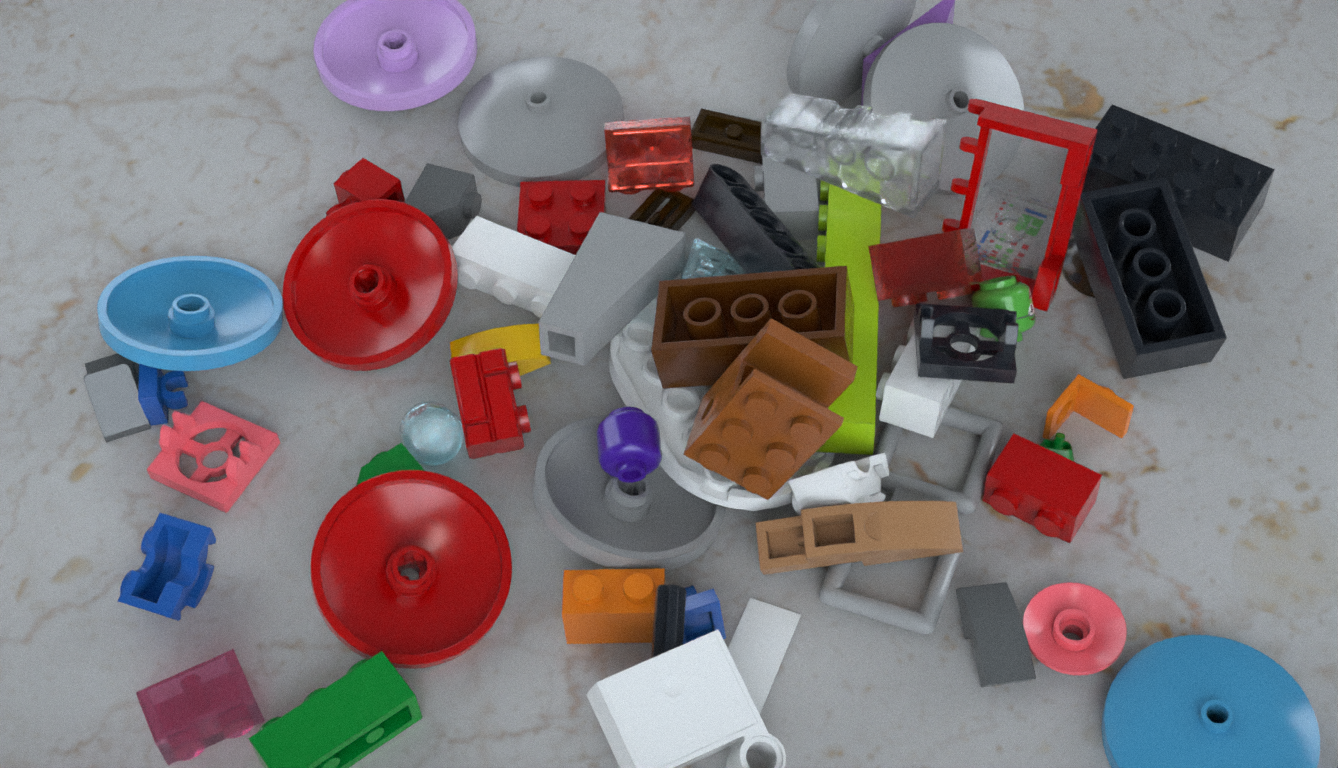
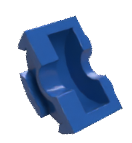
(173, 568)

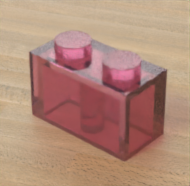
(200, 707)

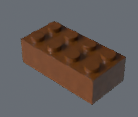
(712, 319)

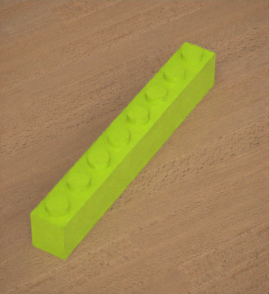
(851, 227)

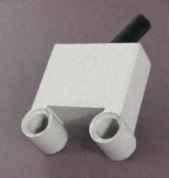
(681, 700)

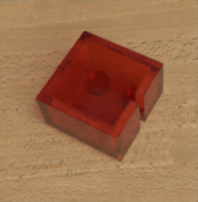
(926, 264)

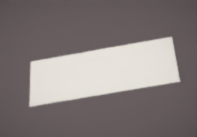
(761, 646)

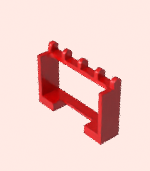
(1056, 132)

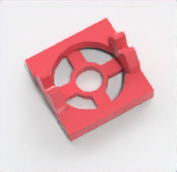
(240, 471)

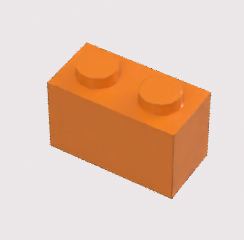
(610, 605)

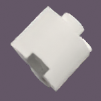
(841, 484)

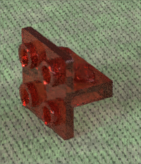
(649, 155)

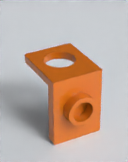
(1092, 402)

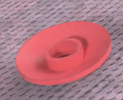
(1079, 611)

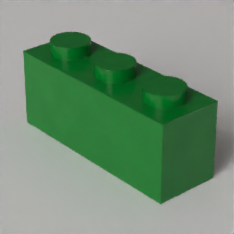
(340, 721)

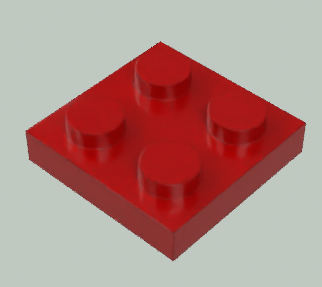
(560, 211)

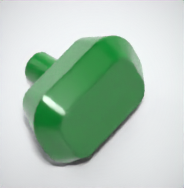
(1059, 446)

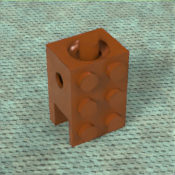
(769, 410)

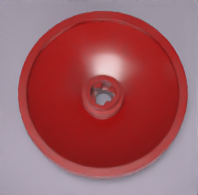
(370, 285)
(421, 525)

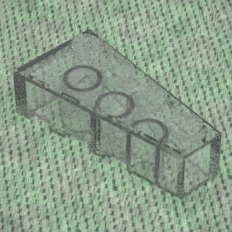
(860, 151)

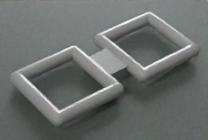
(911, 489)

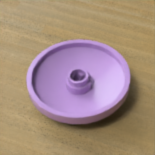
(395, 51)

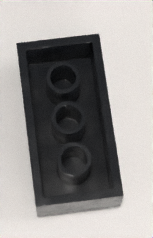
(1211, 186)
(1146, 278)

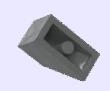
(447, 198)

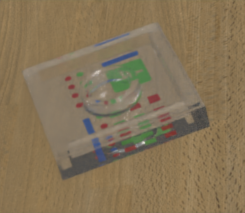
(1011, 229)

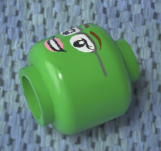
(1008, 295)

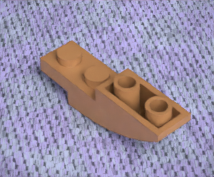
(858, 533)

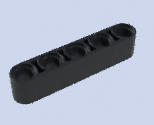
(747, 224)

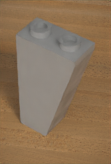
(608, 285)

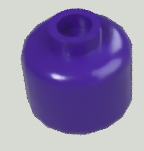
(628, 443)

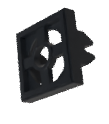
(961, 365)

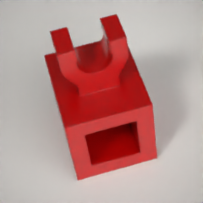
(366, 182)

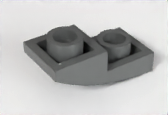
(996, 634)

